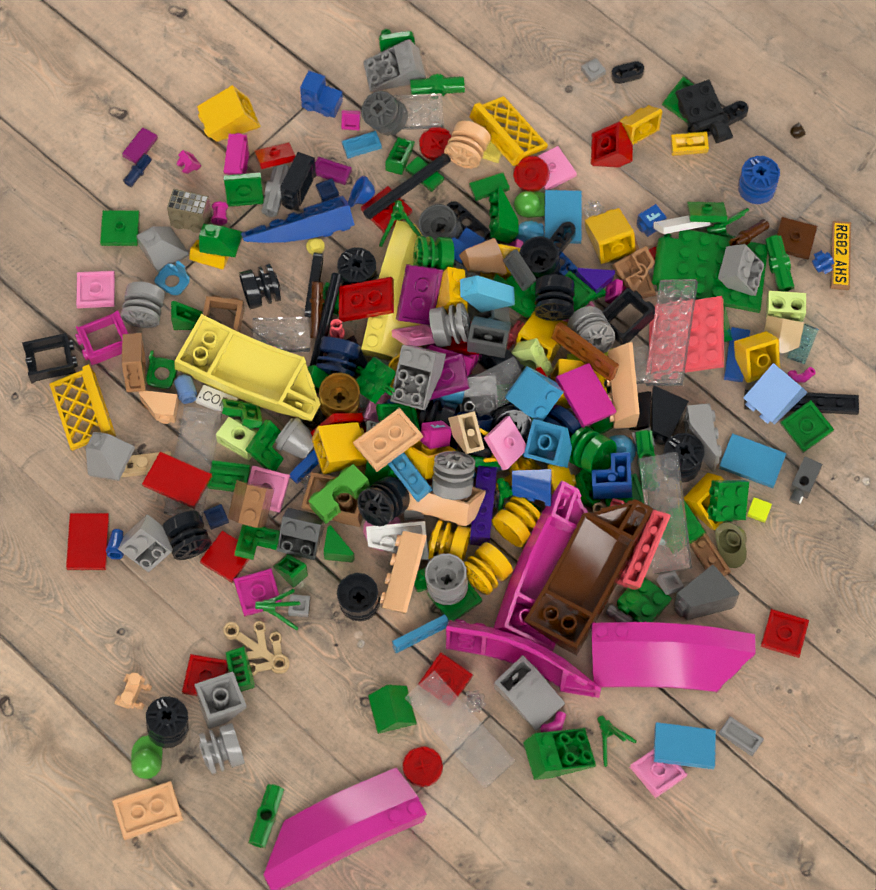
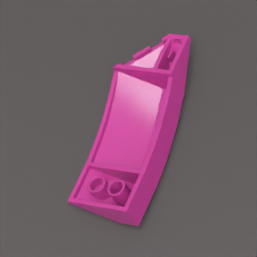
(509, 647)
(667, 655)
(342, 827)

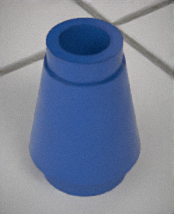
(114, 543)

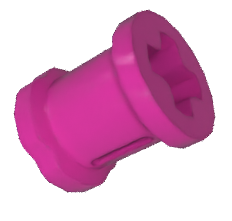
(219, 213)

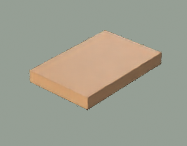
(388, 439)
(147, 810)

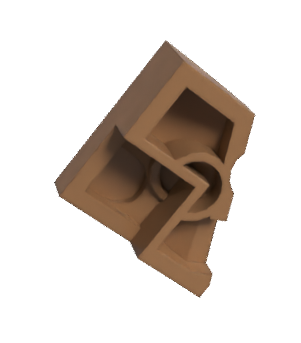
(484, 258)
(634, 268)

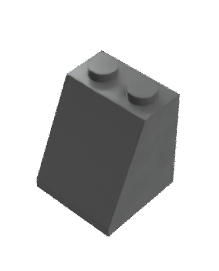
(706, 595)

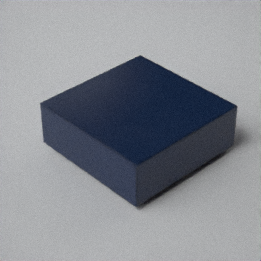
(327, 190)
(216, 516)

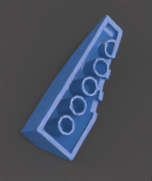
(315, 221)

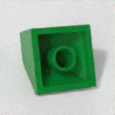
(219, 240)

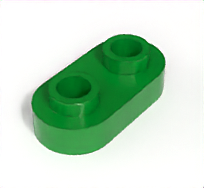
(584, 484)

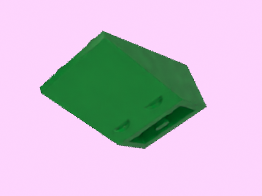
(558, 753)

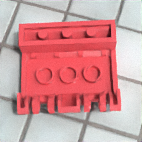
(645, 549)

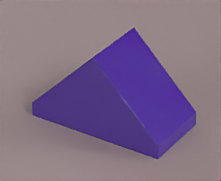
(595, 278)

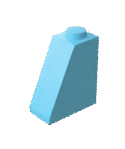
(486, 293)

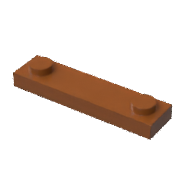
(585, 351)

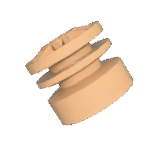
(467, 144)

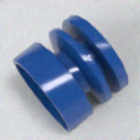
(758, 179)

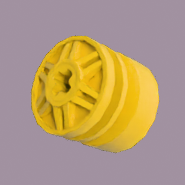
(516, 521)
(448, 542)
(487, 568)

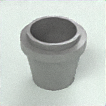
(295, 439)

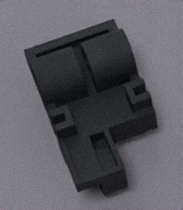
(703, 110)

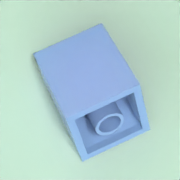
(774, 394)

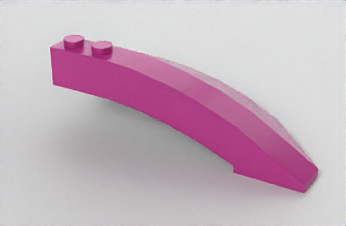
(538, 562)

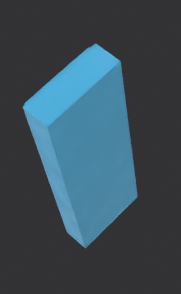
(410, 477)
(420, 634)

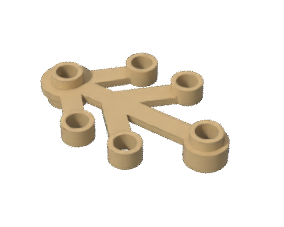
(260, 650)

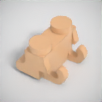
(131, 691)

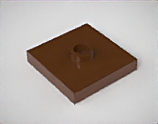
(797, 237)

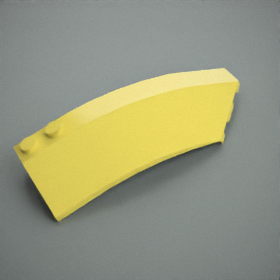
(378, 333)
(248, 369)

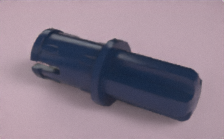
(137, 170)

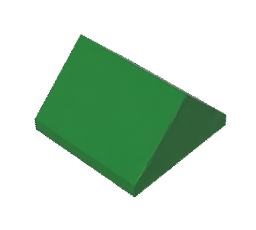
(391, 708)

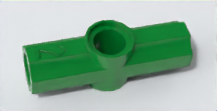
(437, 85)
(779, 263)
(644, 446)
(262, 828)

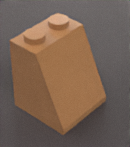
(250, 504)

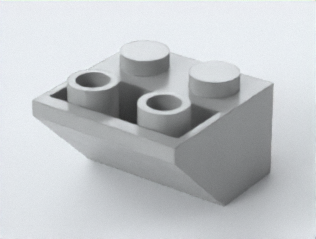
(741, 269)
(146, 543)

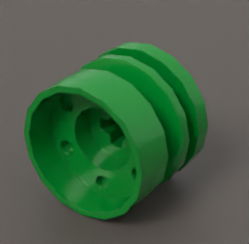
(434, 254)
(591, 450)

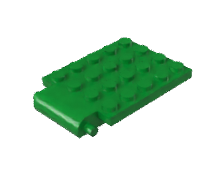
(700, 258)

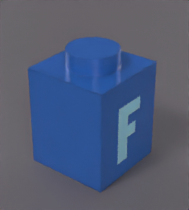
(646, 219)

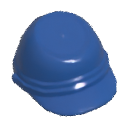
(361, 192)

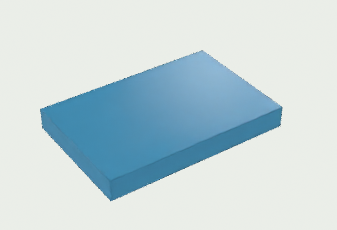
(563, 207)
(752, 460)
(684, 745)

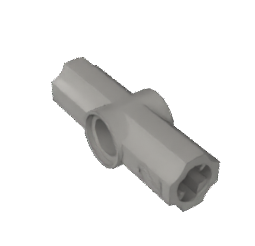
(272, 191)

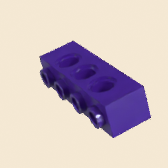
(482, 523)

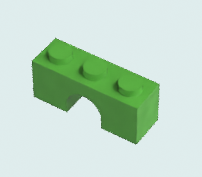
(349, 481)

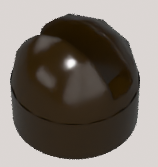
(797, 131)

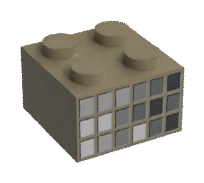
(189, 210)

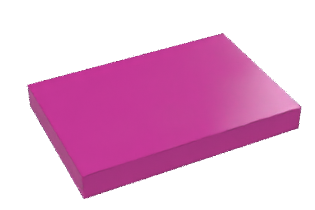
(585, 395)

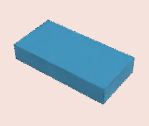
(361, 144)

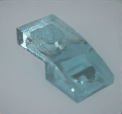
(807, 340)

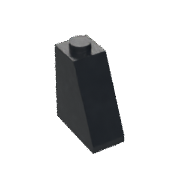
(666, 414)

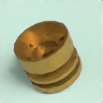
(339, 387)

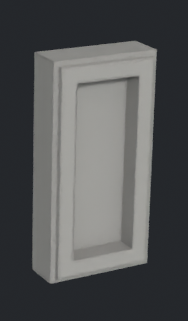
(741, 736)

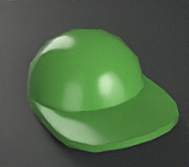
(530, 204)
(146, 758)

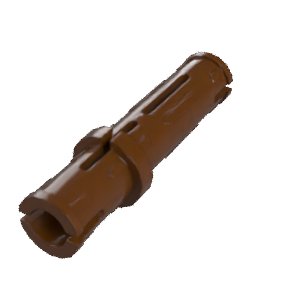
(746, 236)
(316, 306)

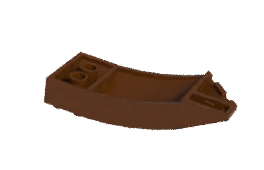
(587, 573)

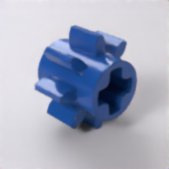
(823, 262)

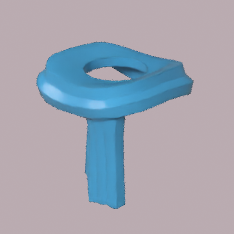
(168, 270)

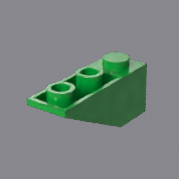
(503, 220)

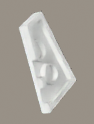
(385, 536)

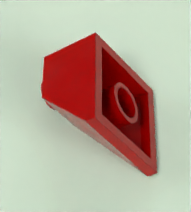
(611, 147)

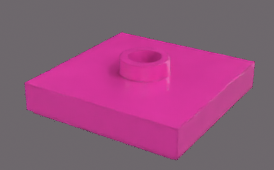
(255, 588)

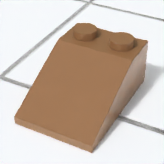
(348, 505)

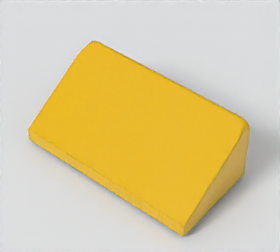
(689, 143)
(208, 259)

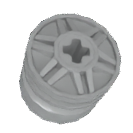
(142, 304)
(447, 325)
(593, 327)
(453, 475)
(446, 569)
(221, 748)

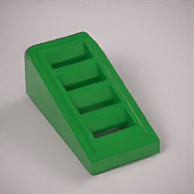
(398, 166)
(249, 683)

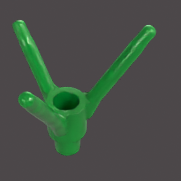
(398, 214)
(720, 228)
(505, 492)
(271, 604)
(607, 731)

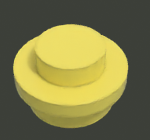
(315, 245)

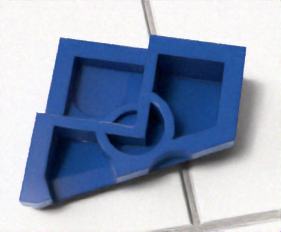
(533, 485)

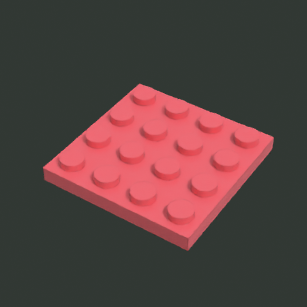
(706, 335)

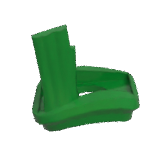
(156, 363)

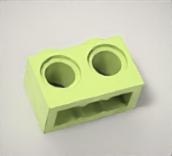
(786, 301)

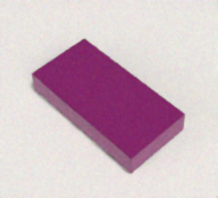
(139, 145)
(329, 169)

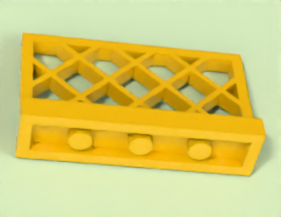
(500, 135)
(95, 398)

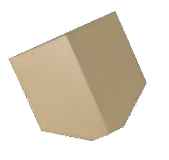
(787, 331)

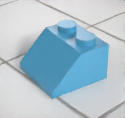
(534, 394)
(548, 443)

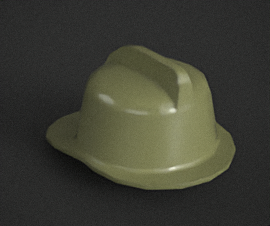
(731, 544)

